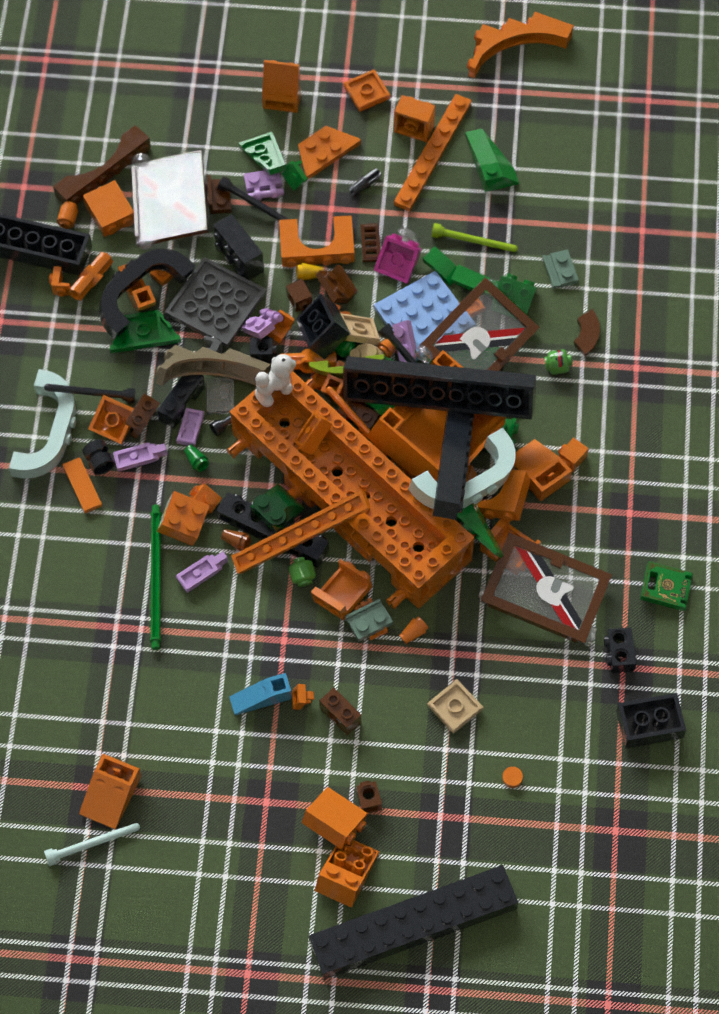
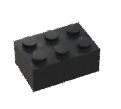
(238, 248)
(323, 326)
(650, 720)

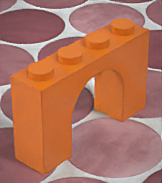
(338, 251)
(509, 501)

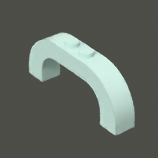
(503, 452)
(43, 461)

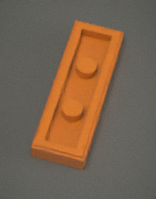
(82, 485)

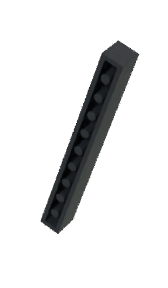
(453, 465)

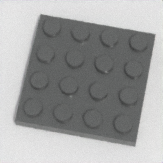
(215, 301)

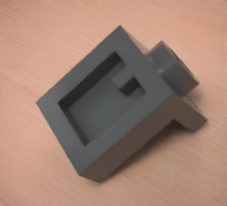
(213, 344)

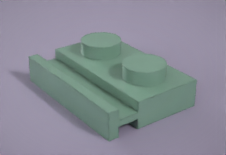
(560, 269)
(369, 620)

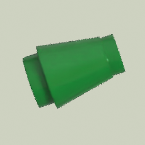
(196, 458)

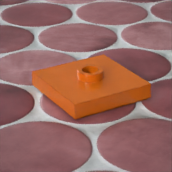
(366, 90)

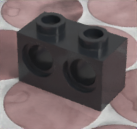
(623, 650)

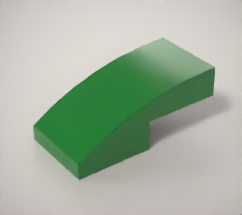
(441, 264)

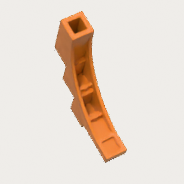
(513, 33)

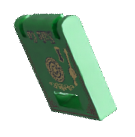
(670, 588)

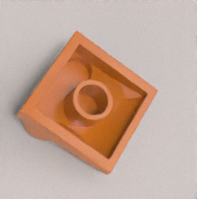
(111, 419)

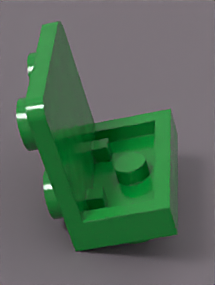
(517, 291)

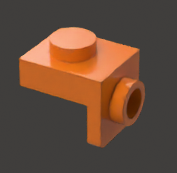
(57, 286)
(282, 328)
(206, 495)

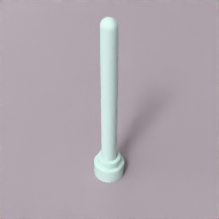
(53, 855)

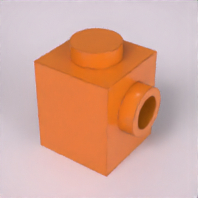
(573, 453)

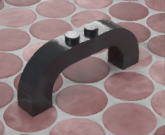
(158, 259)

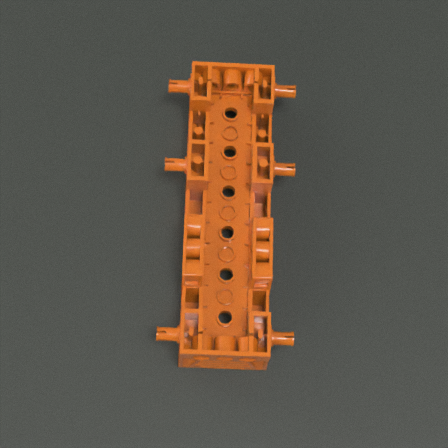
(365, 468)

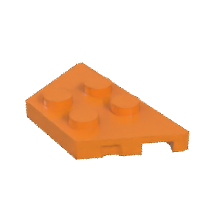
(324, 149)

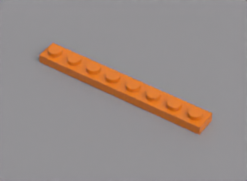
(432, 152)
(301, 532)

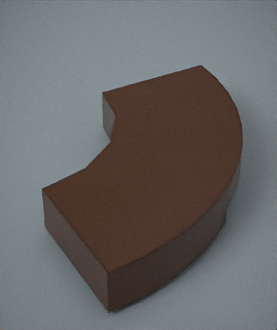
(589, 332)

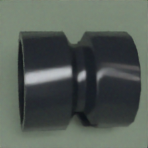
(99, 457)

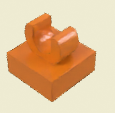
(301, 696)

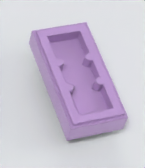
(190, 427)

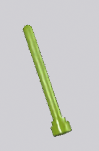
(439, 231)

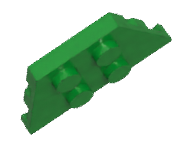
(145, 331)

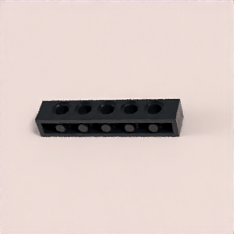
(227, 513)

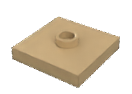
(361, 329)
(455, 706)

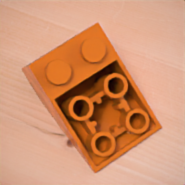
(281, 86)
(543, 467)
(110, 791)
(346, 872)

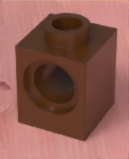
(299, 295)
(370, 805)

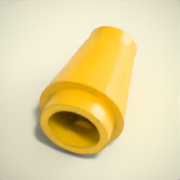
(307, 271)

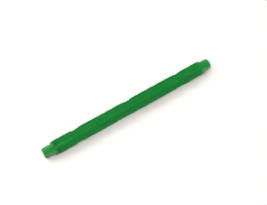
(155, 577)

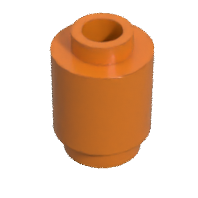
(67, 215)

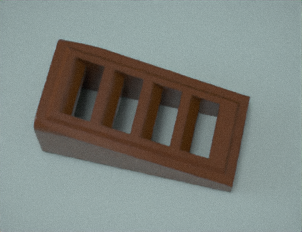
(370, 230)

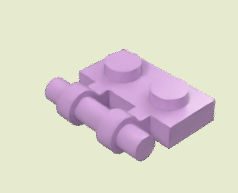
(262, 180)
(262, 325)

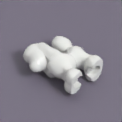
(277, 379)

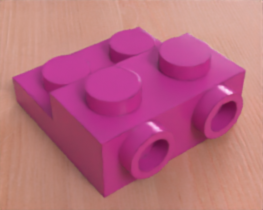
(398, 258)

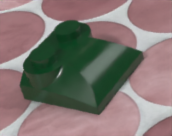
(276, 508)

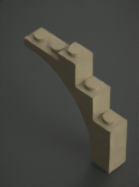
(208, 362)

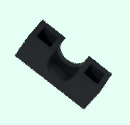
(173, 407)

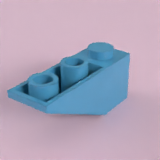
(262, 694)

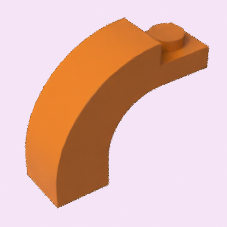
(140, 294)

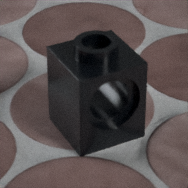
(258, 344)

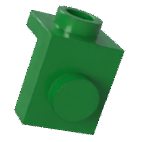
(294, 175)

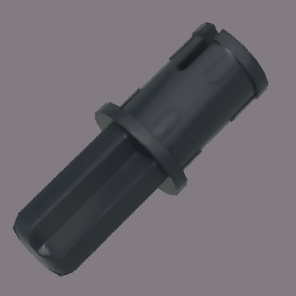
(364, 182)

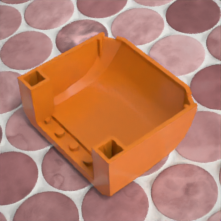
(416, 434)

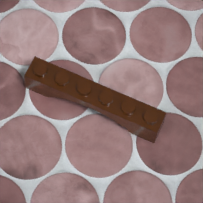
(74, 187)

